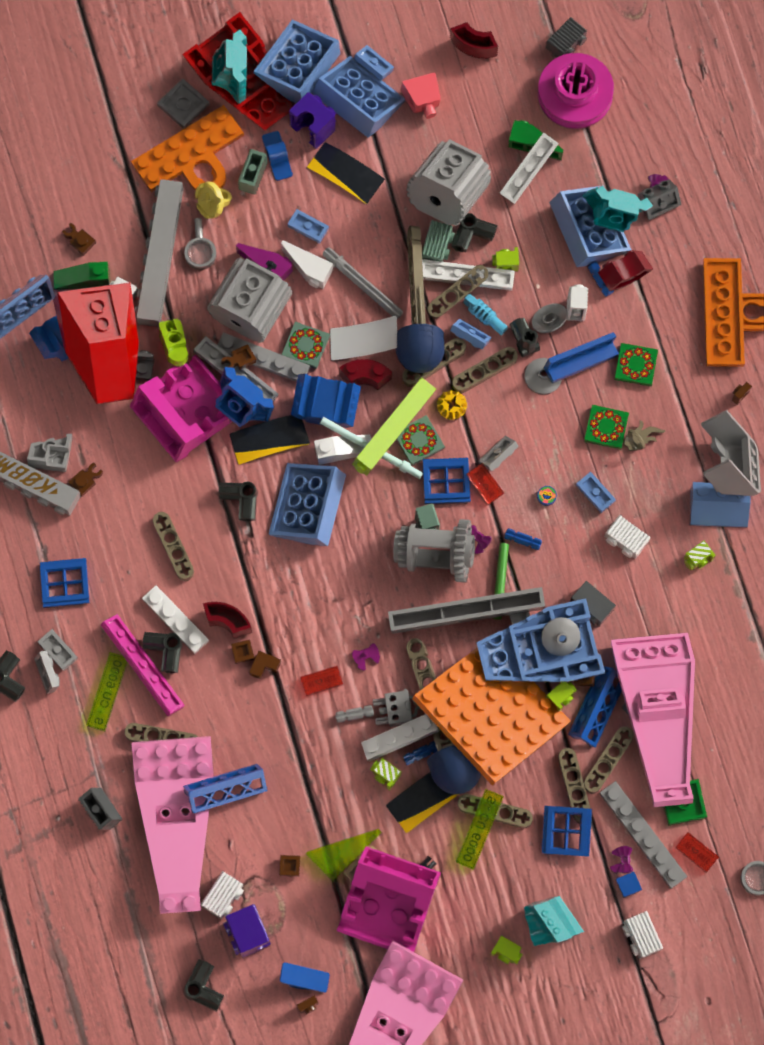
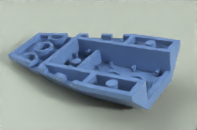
(520, 655)

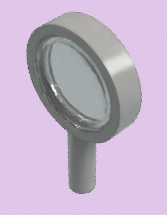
(200, 251)
(753, 878)

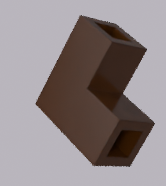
(262, 662)

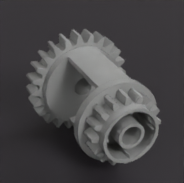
(459, 541)

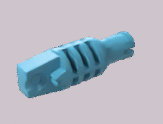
(484, 314)

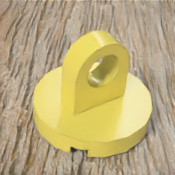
(211, 199)

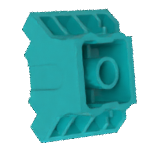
(230, 66)
(615, 207)
(551, 921)

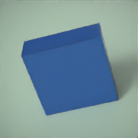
(628, 884)

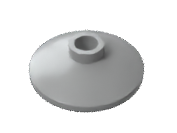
(549, 318)
(537, 382)
(557, 628)

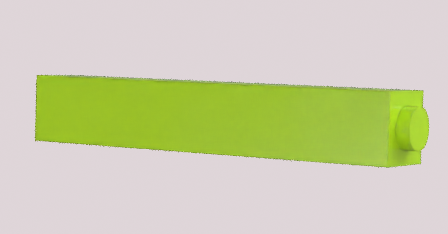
(393, 427)

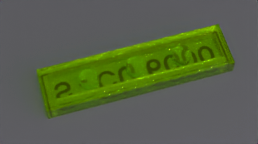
(107, 692)
(479, 829)

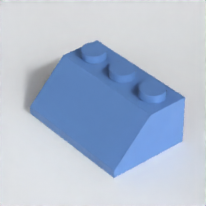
(717, 509)

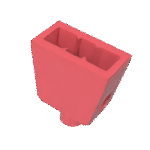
(422, 94)

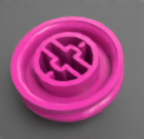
(578, 109)

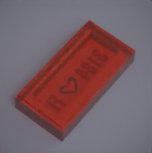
(485, 483)
(321, 680)
(697, 852)

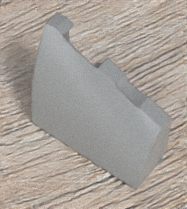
(50, 454)

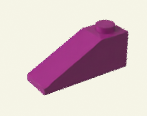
(261, 256)

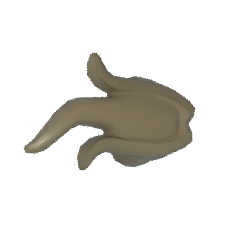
(638, 438)

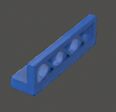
(581, 358)
(593, 704)
(223, 781)

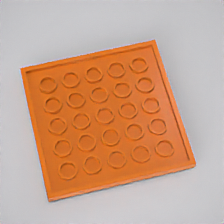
(490, 720)

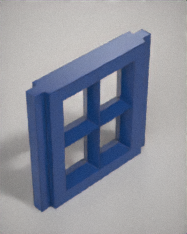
(446, 463)
(64, 565)
(548, 831)

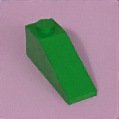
(526, 135)
(82, 276)

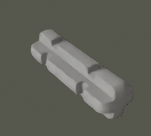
(353, 714)

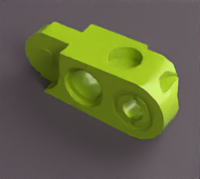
(173, 341)

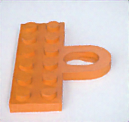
(188, 148)
(724, 312)

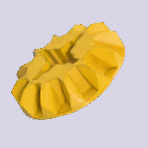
(455, 412)

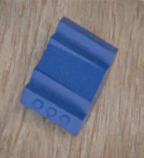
(49, 339)
(325, 398)
(242, 399)

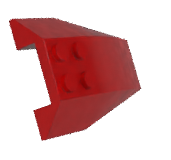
(262, 102)

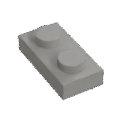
(499, 453)
(57, 650)
(45, 667)

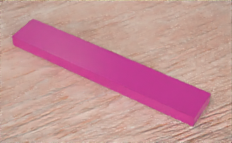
(142, 665)

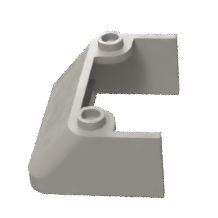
(739, 457)

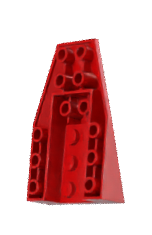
(101, 339)

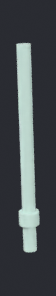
(403, 466)

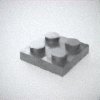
(183, 103)

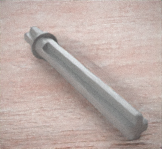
(362, 282)

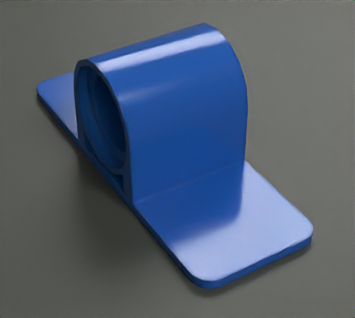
(277, 155)
(304, 977)

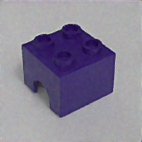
(315, 115)
(247, 931)

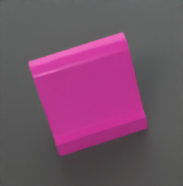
(181, 407)
(388, 900)

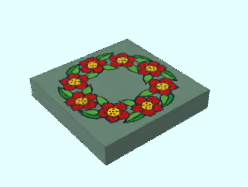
(306, 344)
(420, 440)

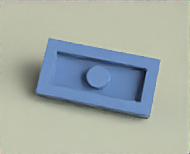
(374, 62)
(308, 226)
(471, 334)
(595, 492)

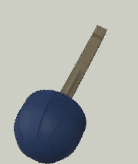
(420, 344)
(448, 765)

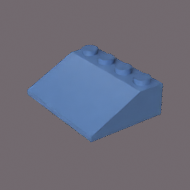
(298, 60)
(358, 96)
(585, 240)
(25, 303)
(307, 503)

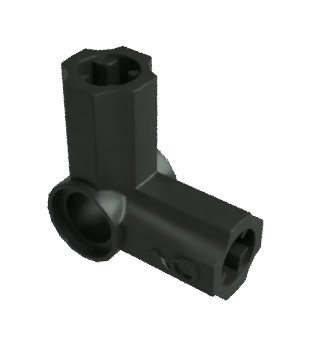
(479, 228)
(526, 338)
(247, 504)
(159, 642)
(7, 685)
(199, 978)

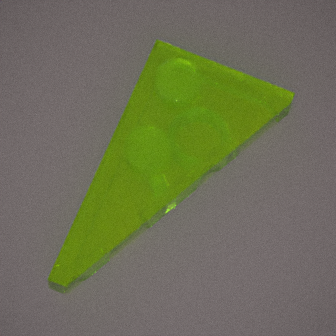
(339, 855)

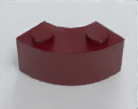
(474, 42)
(625, 270)
(365, 372)
(228, 617)

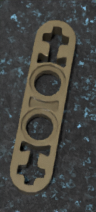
(460, 294)
(455, 355)
(483, 368)
(175, 545)
(163, 733)
(609, 760)
(576, 785)
(520, 811)

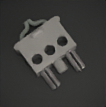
(403, 707)

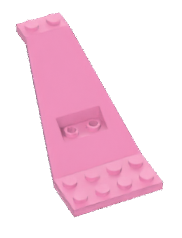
(659, 694)
(178, 838)
(408, 995)

